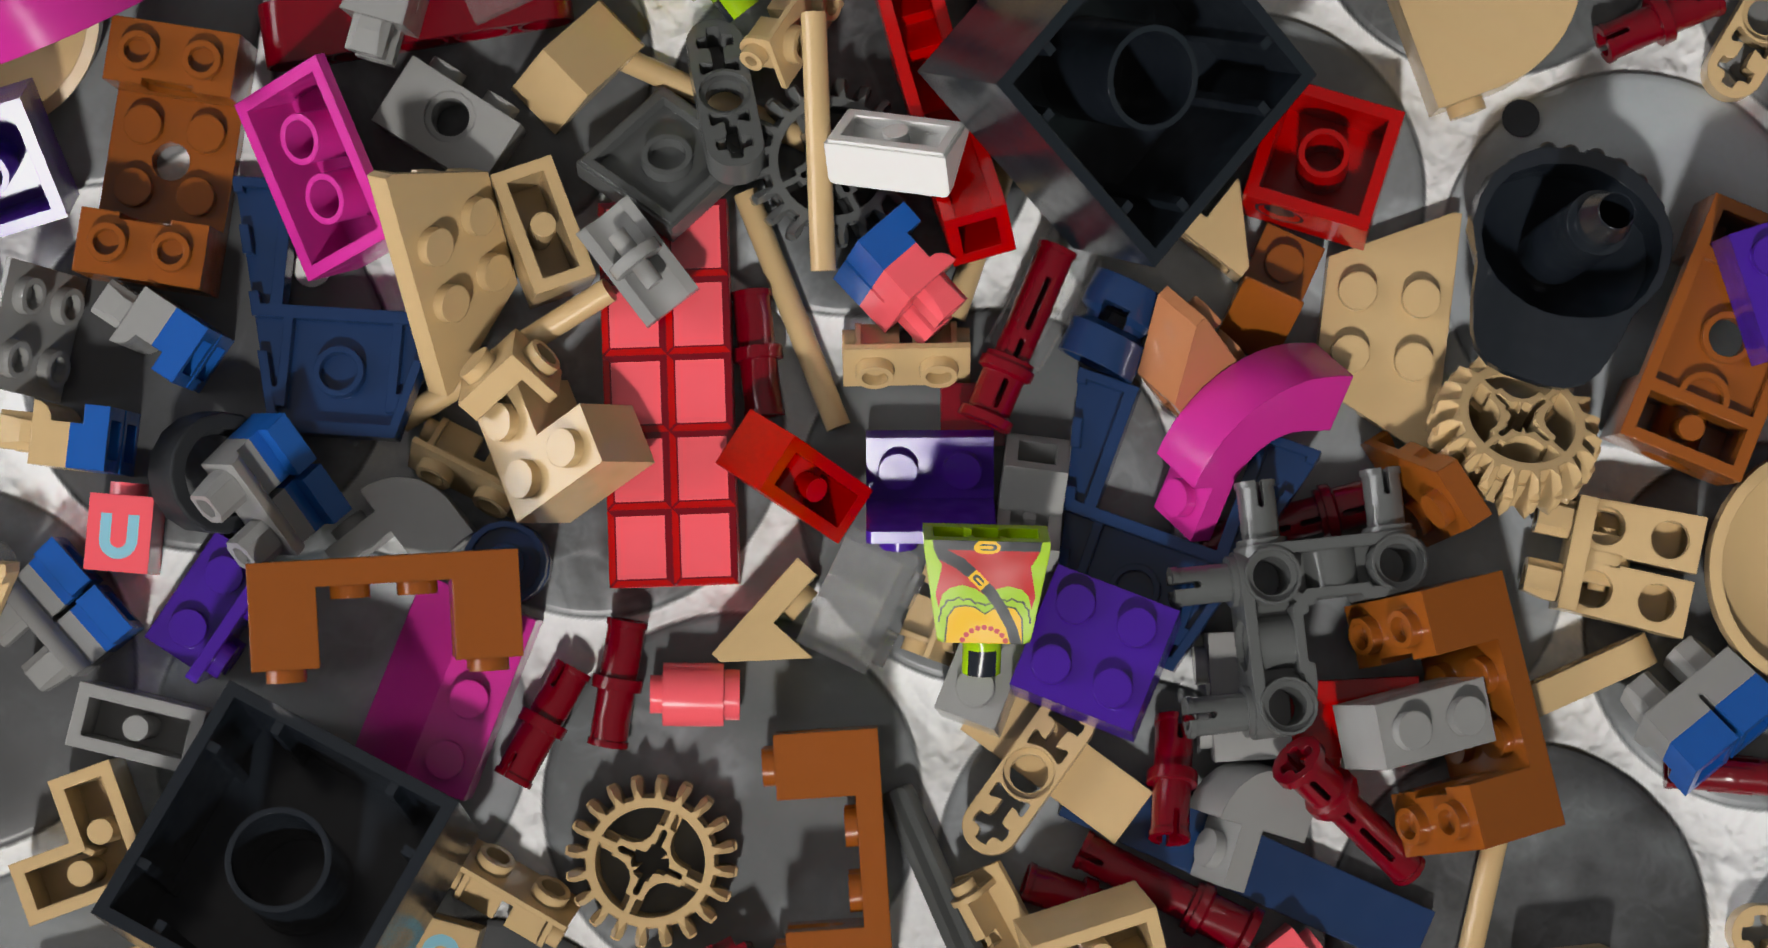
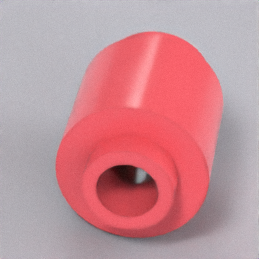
(695, 694)

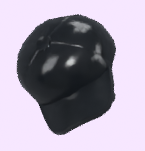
(1562, 262)

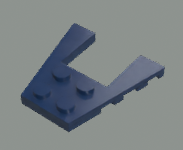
(322, 366)
(1134, 553)

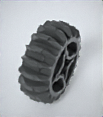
(779, 187)

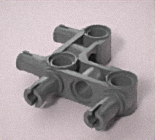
(1272, 627)

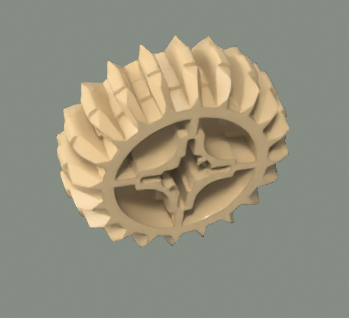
(1515, 438)
(628, 911)

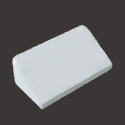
(895, 152)

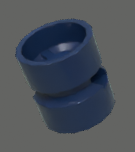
(1101, 343)
(533, 552)

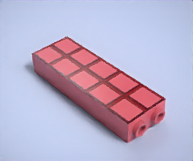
(682, 512)

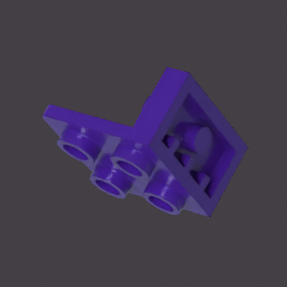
(926, 480)
(206, 614)

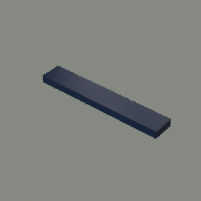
(1299, 888)

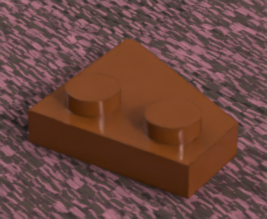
(1434, 488)

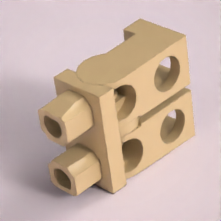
(1595, 561)

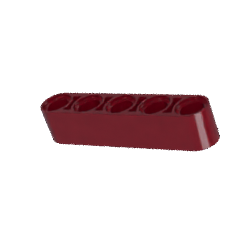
(303, 28)

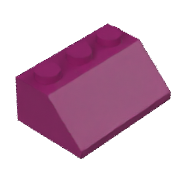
(315, 169)
(431, 710)

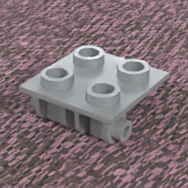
(37, 328)

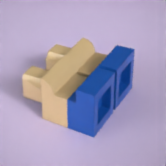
(60, 440)

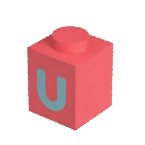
(124, 530)

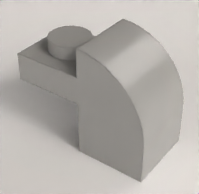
(1034, 485)
(409, 509)
(1240, 805)

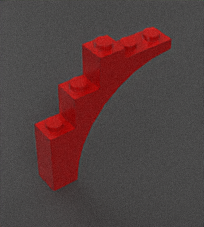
(976, 211)

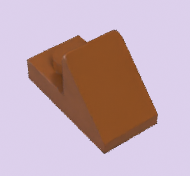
(1271, 290)

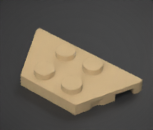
(446, 261)
(1390, 321)

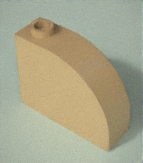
(1475, 46)

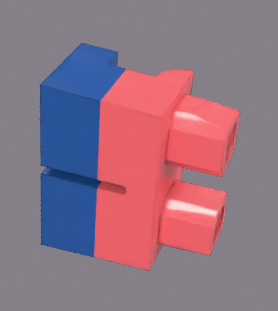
(898, 280)

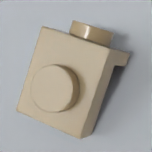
(495, 372)

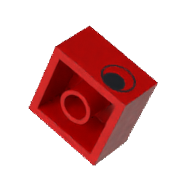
(1324, 166)

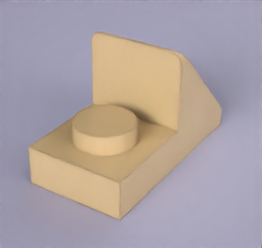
(1222, 235)
(757, 634)

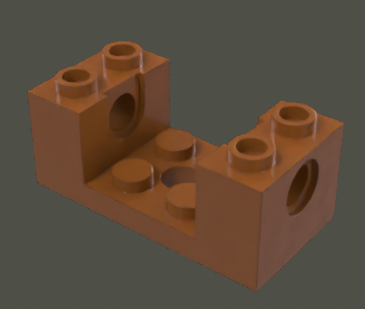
(172, 91)
(1688, 400)
(481, 601)
(839, 765)
(1493, 788)

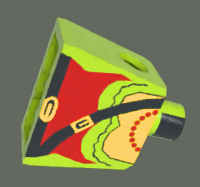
(985, 587)

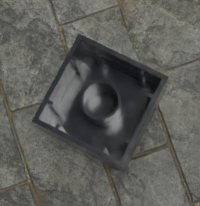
(1118, 107)
(285, 842)

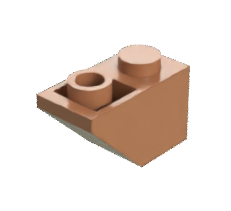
(1184, 350)

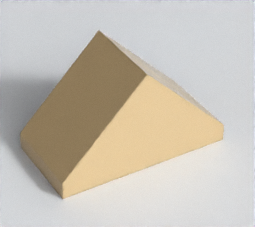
(576, 66)

